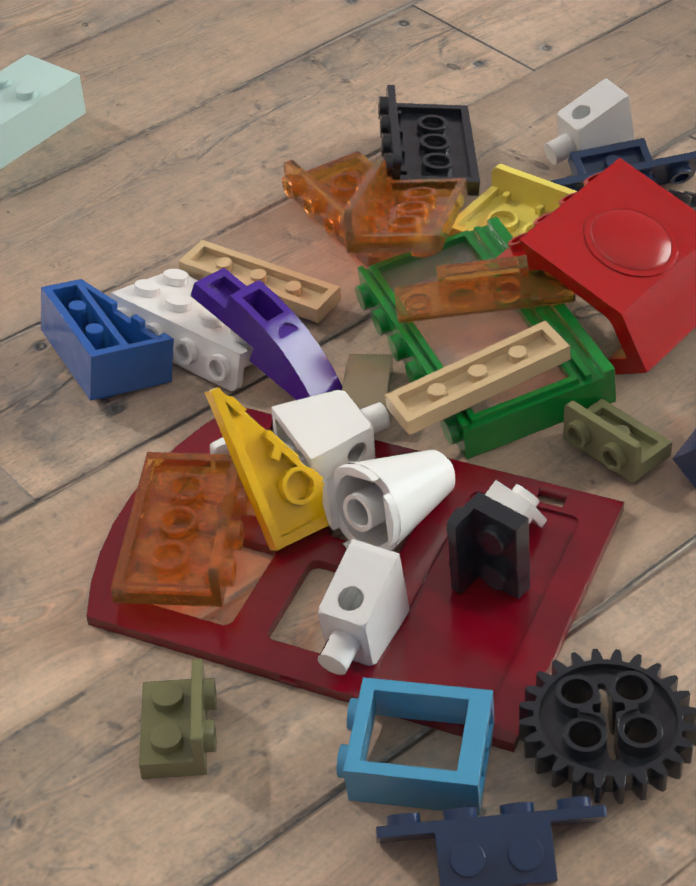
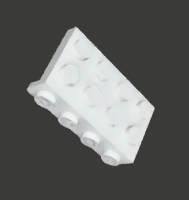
(200, 338)

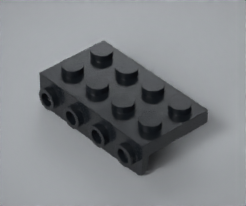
(427, 141)

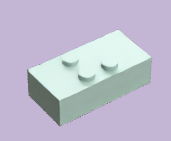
(35, 104)

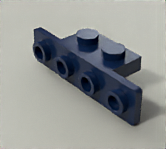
(635, 152)
(494, 848)

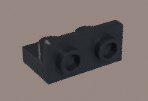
(489, 544)

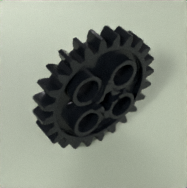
(569, 733)

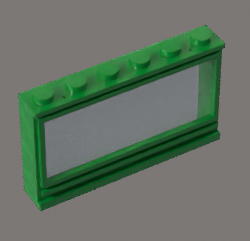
(442, 341)

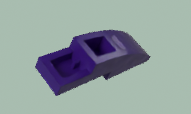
(278, 337)

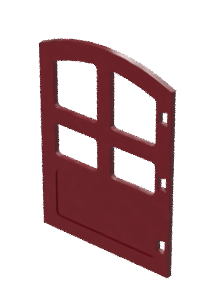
(446, 637)

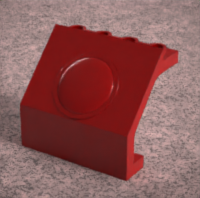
(627, 255)

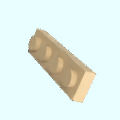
(301, 293)
(477, 377)

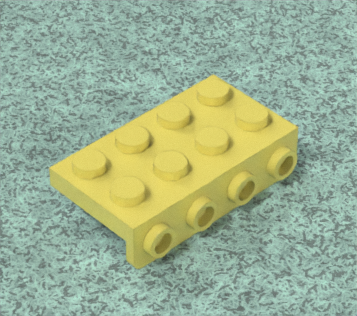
(514, 199)

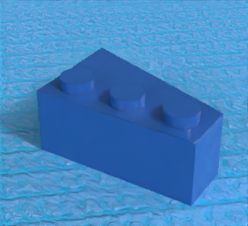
(101, 344)

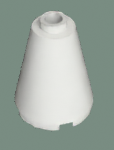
(386, 496)

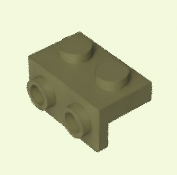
(615, 439)

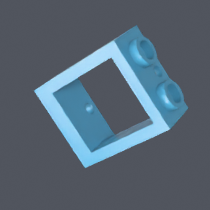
(411, 784)

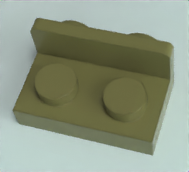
(176, 725)

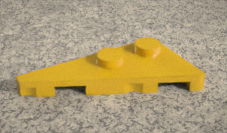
(278, 485)

